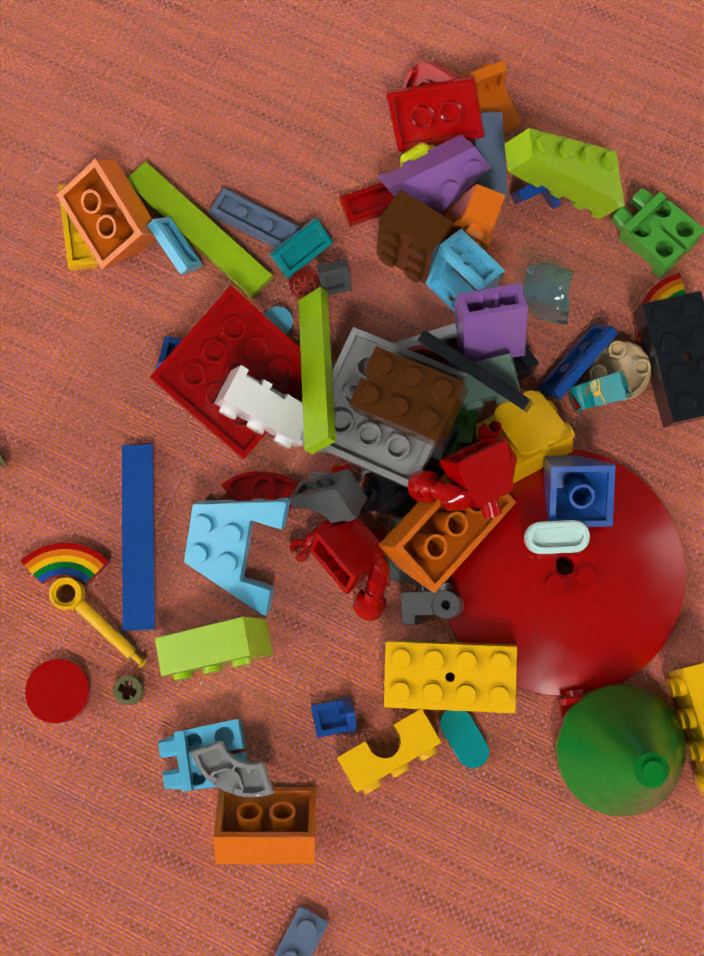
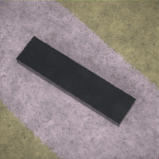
(475, 371)

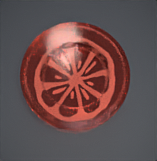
(303, 283)

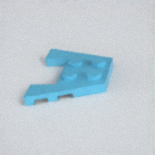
(221, 542)

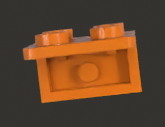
(493, 94)

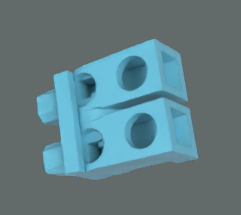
(188, 775)

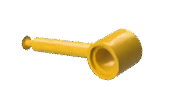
(92, 616)

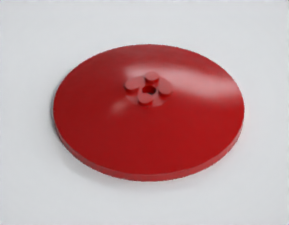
(581, 625)

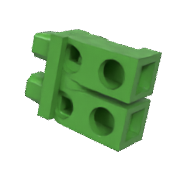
(658, 231)

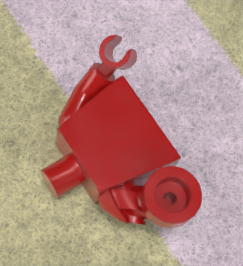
(475, 475)
(349, 556)

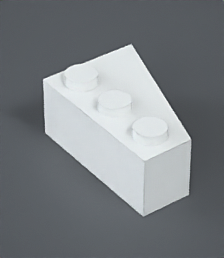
(262, 407)

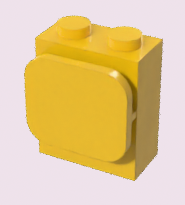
(532, 433)

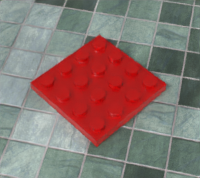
(223, 339)

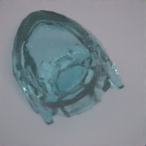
(547, 291)

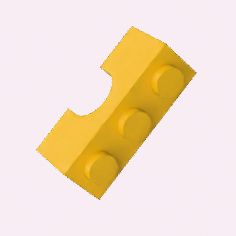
(415, 740)

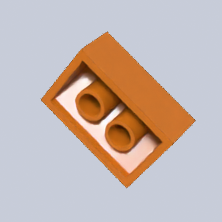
(107, 212)
(266, 828)

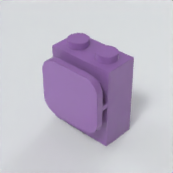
(491, 322)

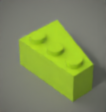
(213, 646)

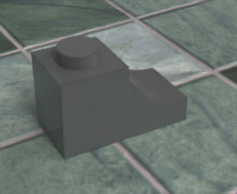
(332, 495)

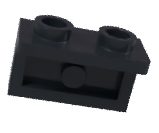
(386, 497)

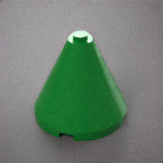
(620, 750)

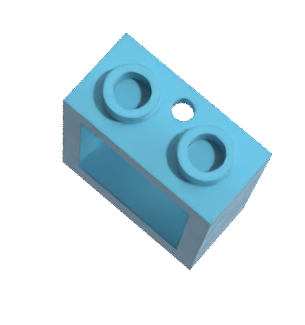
(469, 260)

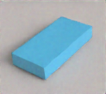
(175, 245)

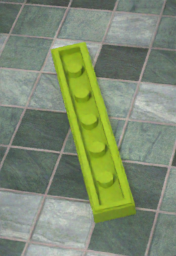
(200, 230)
(316, 371)

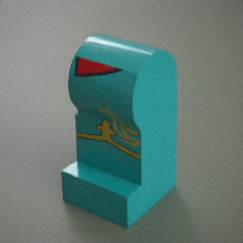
(600, 391)

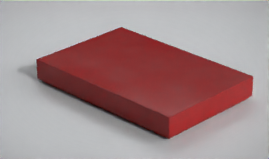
(436, 112)

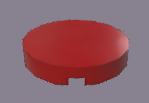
(57, 691)

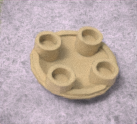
(625, 357)

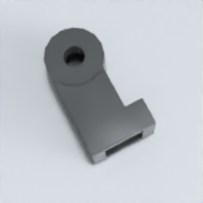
(442, 603)

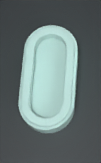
(556, 537)

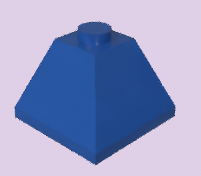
(579, 490)

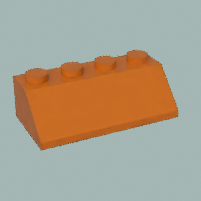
(436, 541)

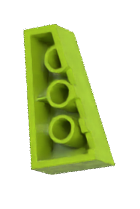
(568, 169)

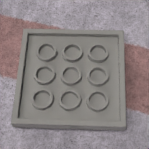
(367, 441)

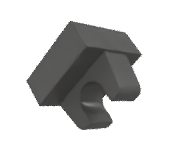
(334, 276)

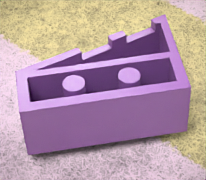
(439, 175)

